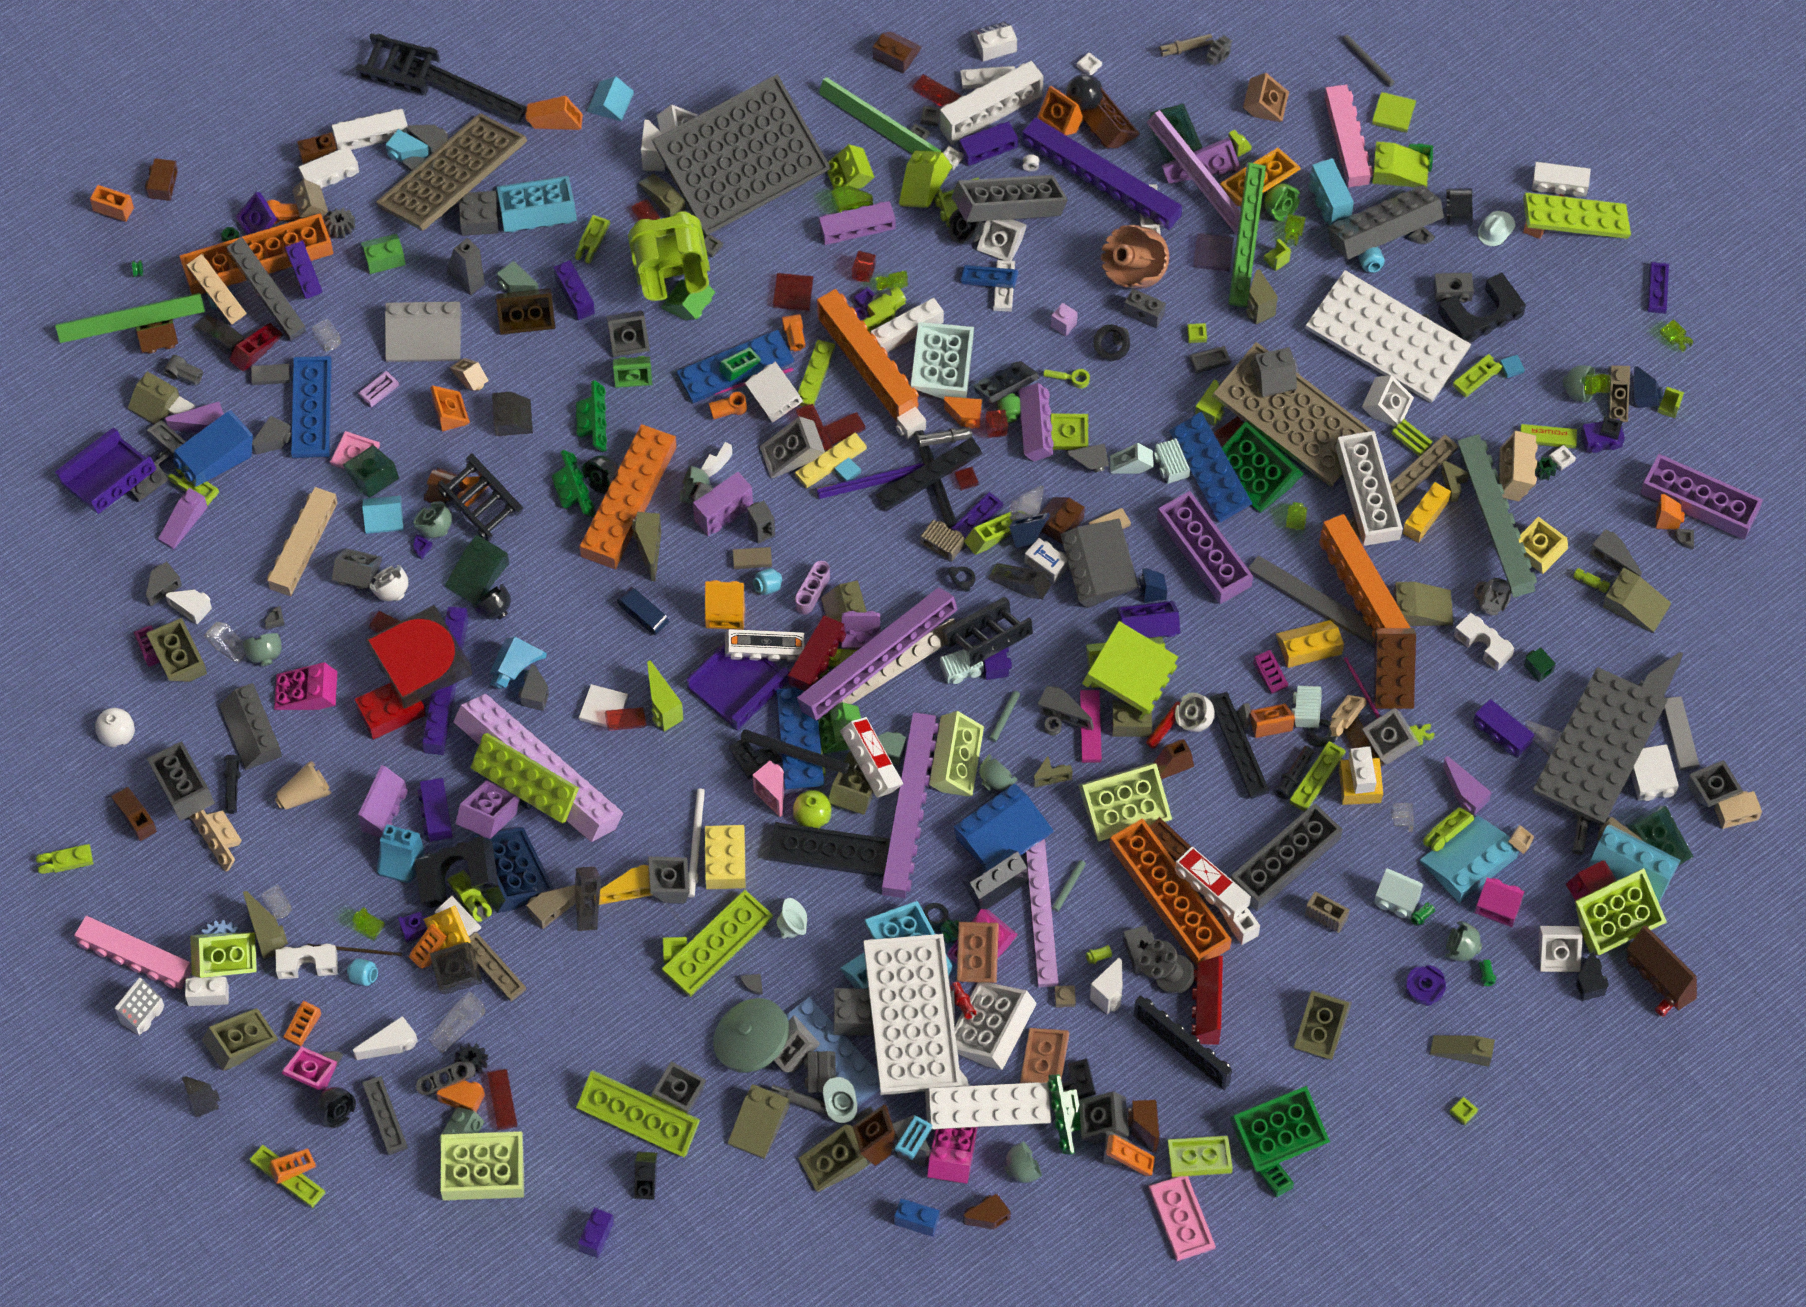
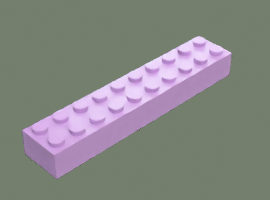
(591, 811)

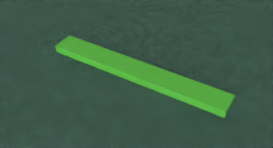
(874, 117)
(1246, 235)
(130, 318)

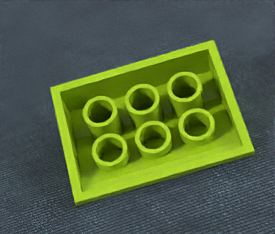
(1618, 912)

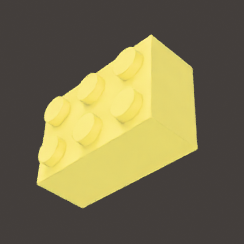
(725, 857)

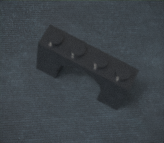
(1470, 327)
(433, 868)

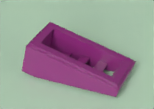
(150, 656)
(1260, 663)

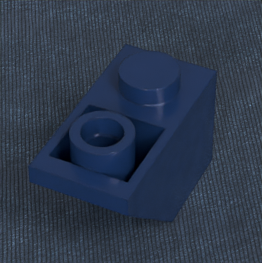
(1152, 586)

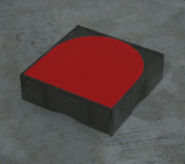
(419, 656)

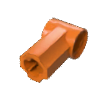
(284, 211)
(793, 328)
(727, 406)

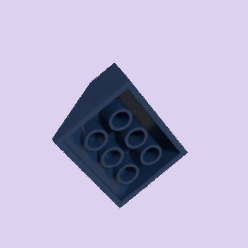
(517, 869)

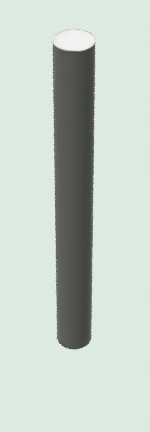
(1368, 60)

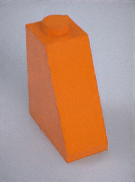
(554, 114)

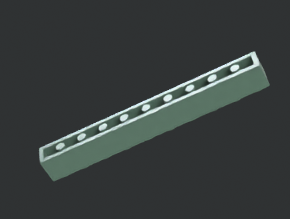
(1496, 515)

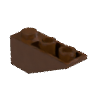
(134, 813)

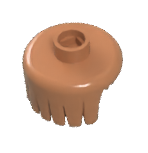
(1135, 256)

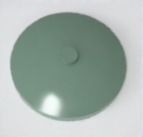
(751, 1035)

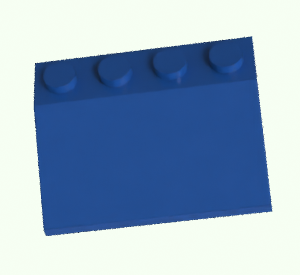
(1001, 825)

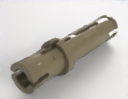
(1180, 46)

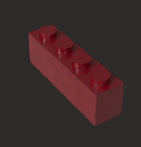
(817, 653)

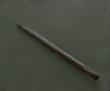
(363, 950)

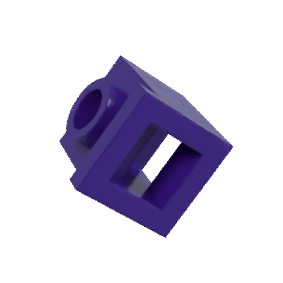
(410, 930)

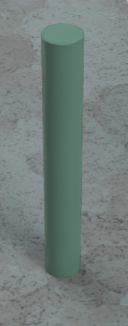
(1004, 716)
(1068, 886)

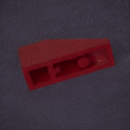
(255, 346)

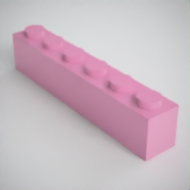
(1347, 135)
(133, 953)

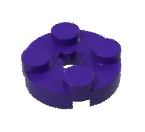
(1426, 995)

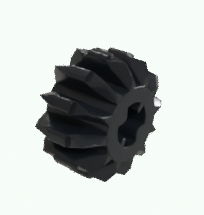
(478, 1055)

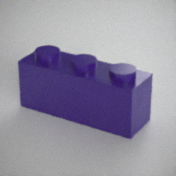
(988, 143)
(303, 269)
(574, 290)
(1503, 728)
(435, 810)

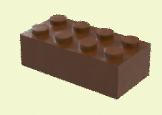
(1394, 668)

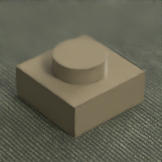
(1065, 996)

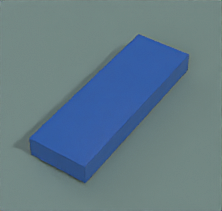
(989, 276)

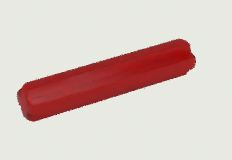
(1163, 727)

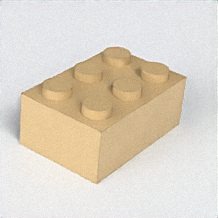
(1518, 465)

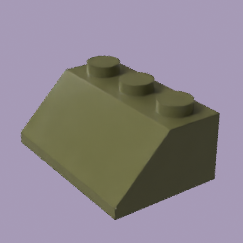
(177, 652)

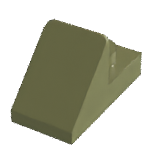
(1453, 477)
(1048, 776)

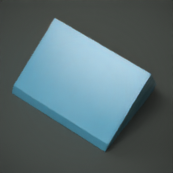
(611, 99)
(383, 514)

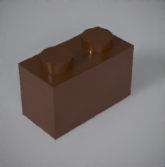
(161, 179)

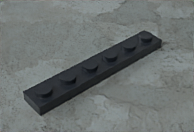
(929, 474)
(1239, 745)

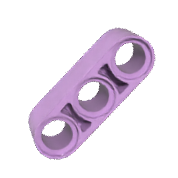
(812, 595)

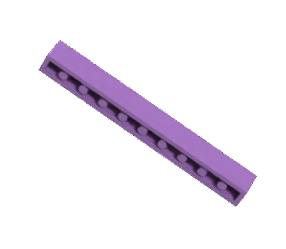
(877, 653)
(909, 804)

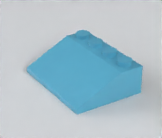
(536, 204)
(1628, 854)
(1470, 858)
(902, 922)

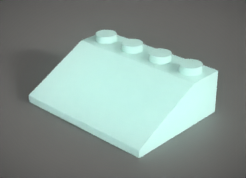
(942, 359)

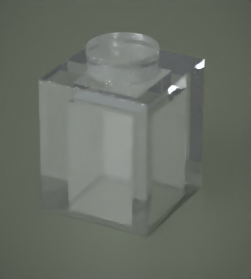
(326, 335)
(276, 902)

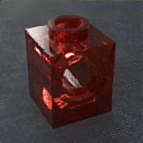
(863, 266)
(996, 423)

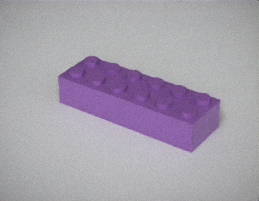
(1702, 496)
(1205, 547)

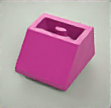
(1499, 901)

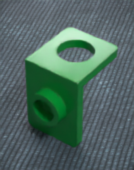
(1425, 149)

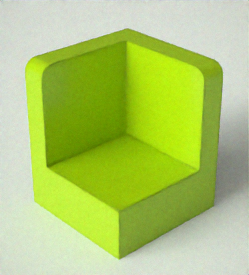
(1278, 256)
(1670, 402)
(672, 947)

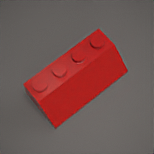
(1208, 1000)

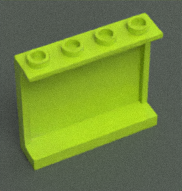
(1132, 668)

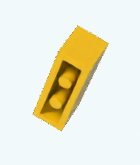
(1426, 512)

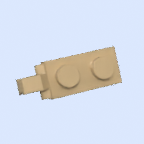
(1346, 714)

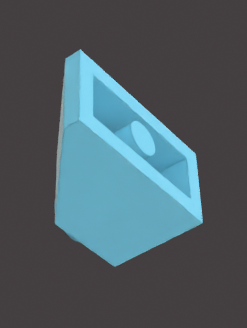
(404, 146)

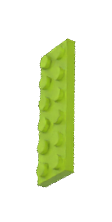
(1576, 215)
(524, 777)
(717, 943)
(638, 1113)

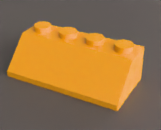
(1277, 169)

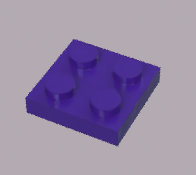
(256, 215)

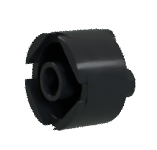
(1459, 206)

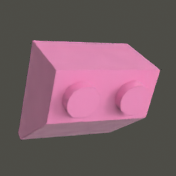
(769, 786)

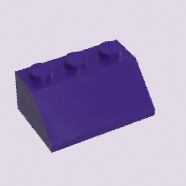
(1151, 618)

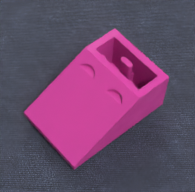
(306, 688)
(1005, 933)
(952, 1154)

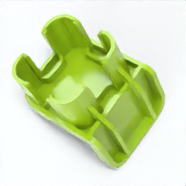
(667, 250)

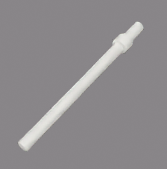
(693, 876)

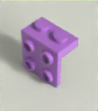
(860, 628)

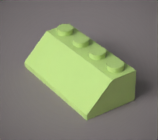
(956, 754)

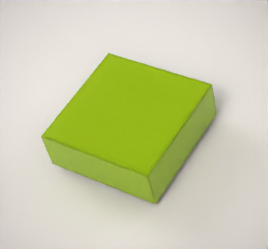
(1197, 333)
(1463, 1110)

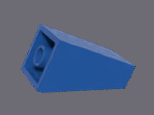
(214, 449)

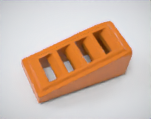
(419, 955)
(316, 1013)
(286, 1174)

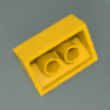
(1310, 643)

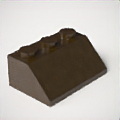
(525, 311)

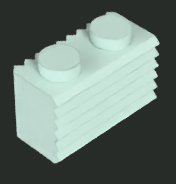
(1171, 461)
(956, 667)
(1307, 706)

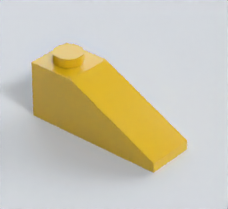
(628, 886)

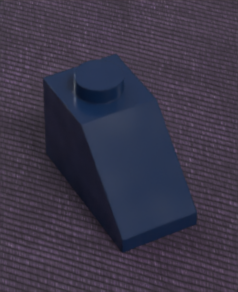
(1646, 389)
(1027, 529)

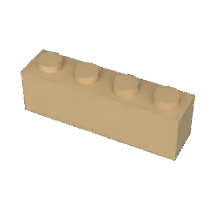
(216, 289)

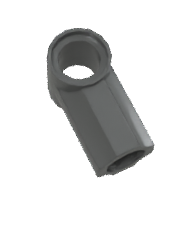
(179, 368)

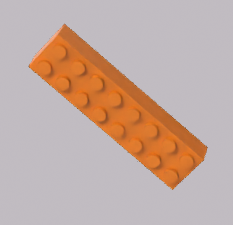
(267, 247)
(866, 354)
(627, 495)
(1360, 575)
(1168, 894)

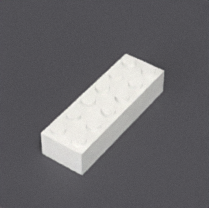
(991, 102)
(1369, 488)
(988, 1105)

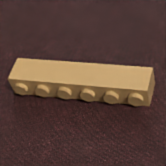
(302, 541)

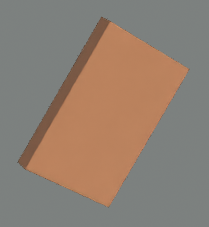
(977, 952)
(1044, 1054)

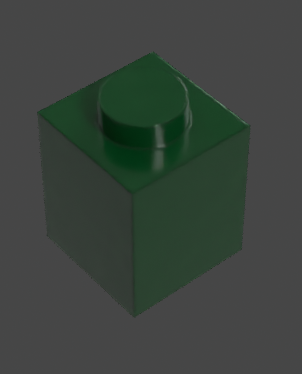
(1539, 664)

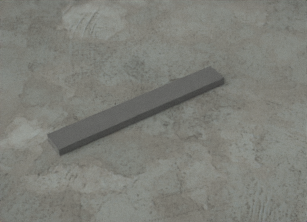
(1312, 599)

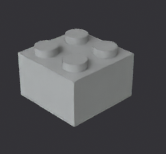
(1391, 736)

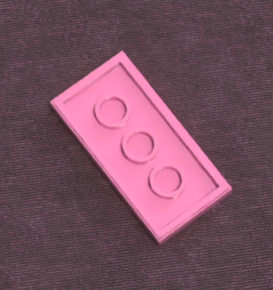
(1181, 1217)

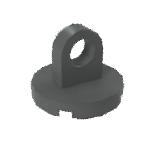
(1493, 595)

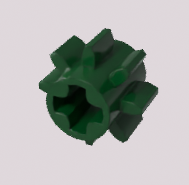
(1545, 468)
(950, 931)

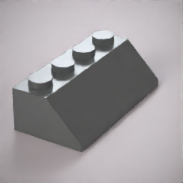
(250, 727)

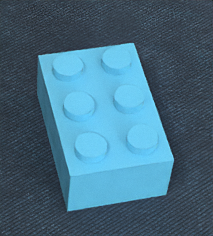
(1330, 192)

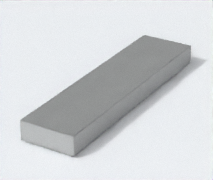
(1680, 734)

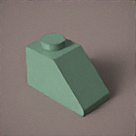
(515, 279)
(894, 745)

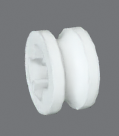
(1030, 163)

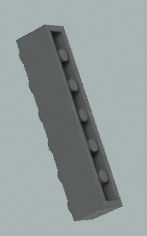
(266, 289)

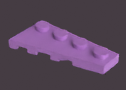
(1215, 157)

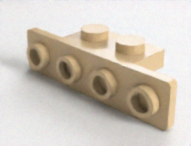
(218, 834)

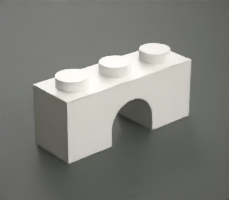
(1474, 630)
(290, 959)

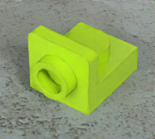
(1239, 143)

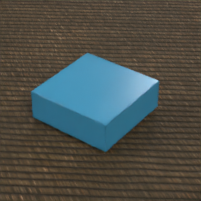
(1512, 366)

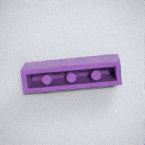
(857, 222)
(1036, 422)

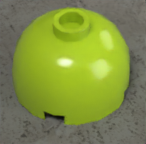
(812, 809)

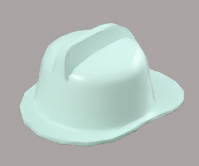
(1496, 228)
(792, 919)
(840, 1099)

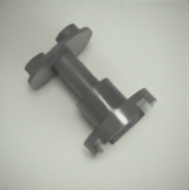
(1171, 970)

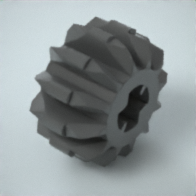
(340, 222)

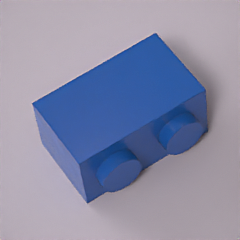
(917, 1217)

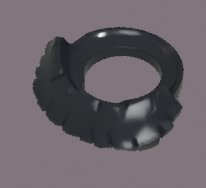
(964, 586)
(1313, 739)
(936, 925)

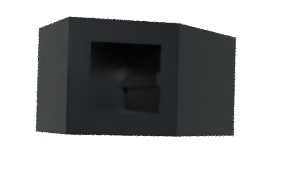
(1590, 979)
(645, 1175)

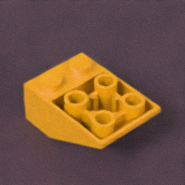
(724, 605)

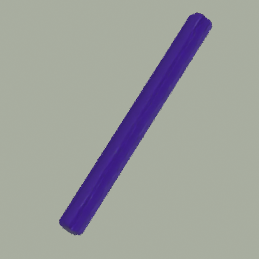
(867, 481)

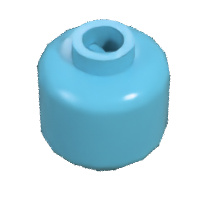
(1372, 259)
(767, 581)
(362, 972)

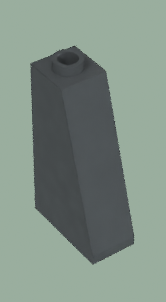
(466, 266)

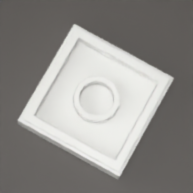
(598, 701)

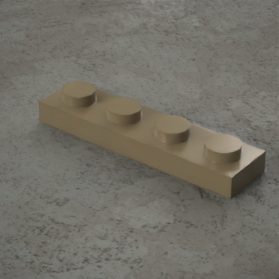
(496, 968)

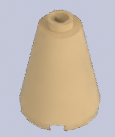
(303, 788)

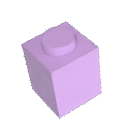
(1064, 319)

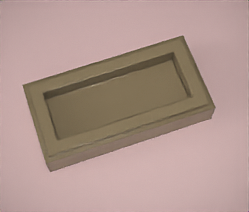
(752, 558)

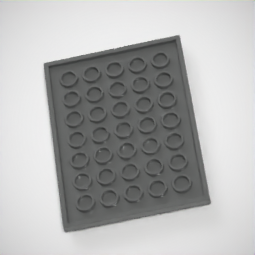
(741, 154)

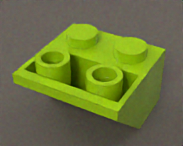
(850, 168)

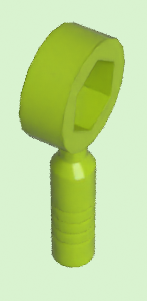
(1062, 375)

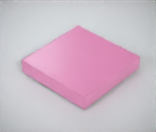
(349, 447)

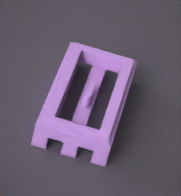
(380, 391)

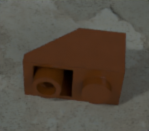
(316, 147)
(1174, 759)
(988, 1214)

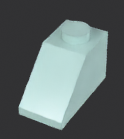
(1131, 460)

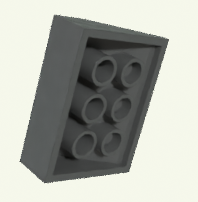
(1099, 561)

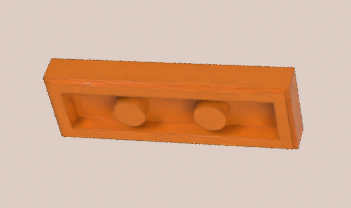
(1130, 1155)

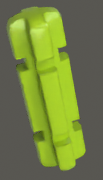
(1591, 580)

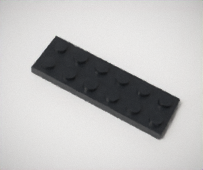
(829, 849)
(1182, 1042)

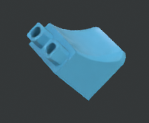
(512, 659)
(398, 853)

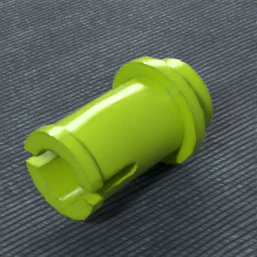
(1098, 954)

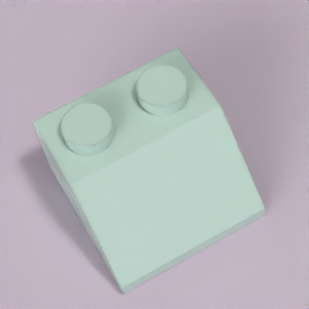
(1398, 894)

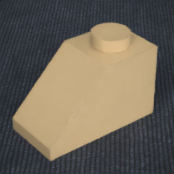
(470, 374)

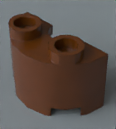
(432, 494)

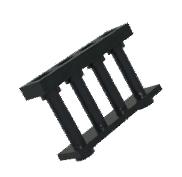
(400, 80)
(486, 479)
(982, 619)

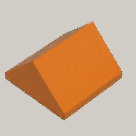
(449, 408)
(1271, 720)

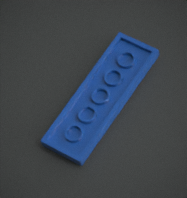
(705, 379)
(311, 407)
(1211, 467)
(800, 731)

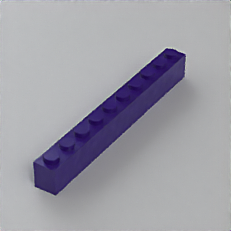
(1102, 173)

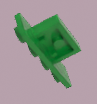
(591, 416)
(571, 486)
(1066, 1112)

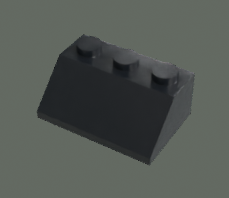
(996, 879)

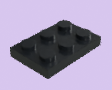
(1006, 381)

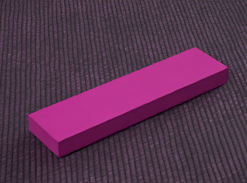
(1091, 739)

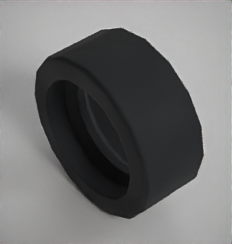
(1098, 339)

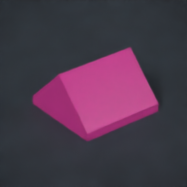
(310, 1068)

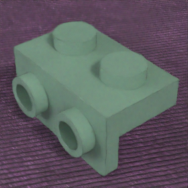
(463, 1122)

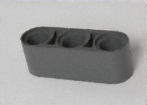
(436, 1078)

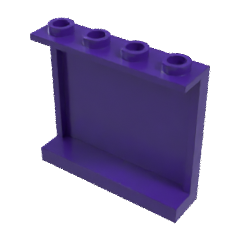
(105, 471)
(736, 686)

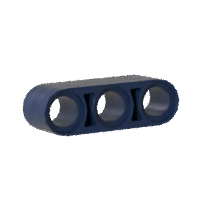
(643, 611)

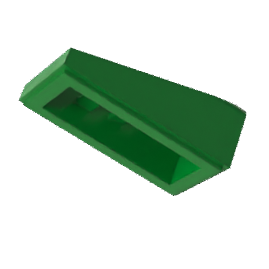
(731, 372)
(1281, 1189)

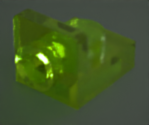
(1597, 383)
(1296, 516)
(367, 924)

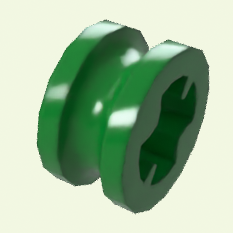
(137, 268)

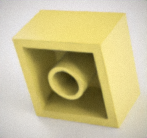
(1543, 544)

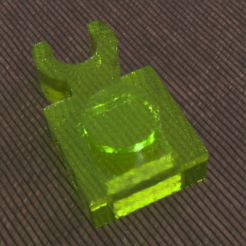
(1294, 228)
(894, 280)
(1675, 333)

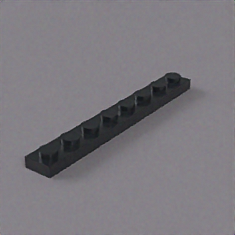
(465, 90)

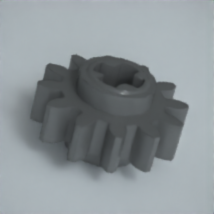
(1219, 50)

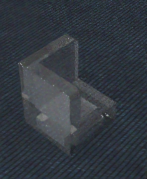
(1403, 815)

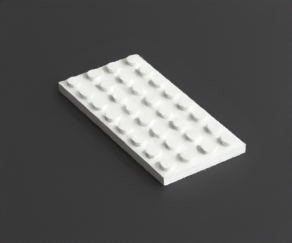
(1388, 336)
(911, 1014)

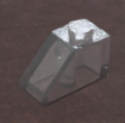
(1027, 504)
(226, 641)

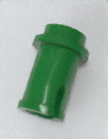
(1422, 914)
(1488, 977)

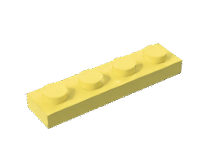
(829, 460)

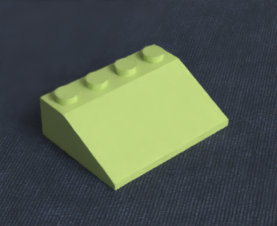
(1124, 799)
(482, 1166)

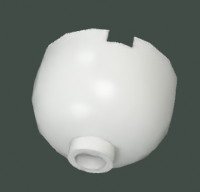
(390, 584)
(1194, 712)
(114, 727)

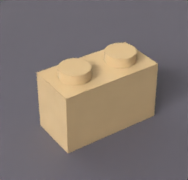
(1738, 810)

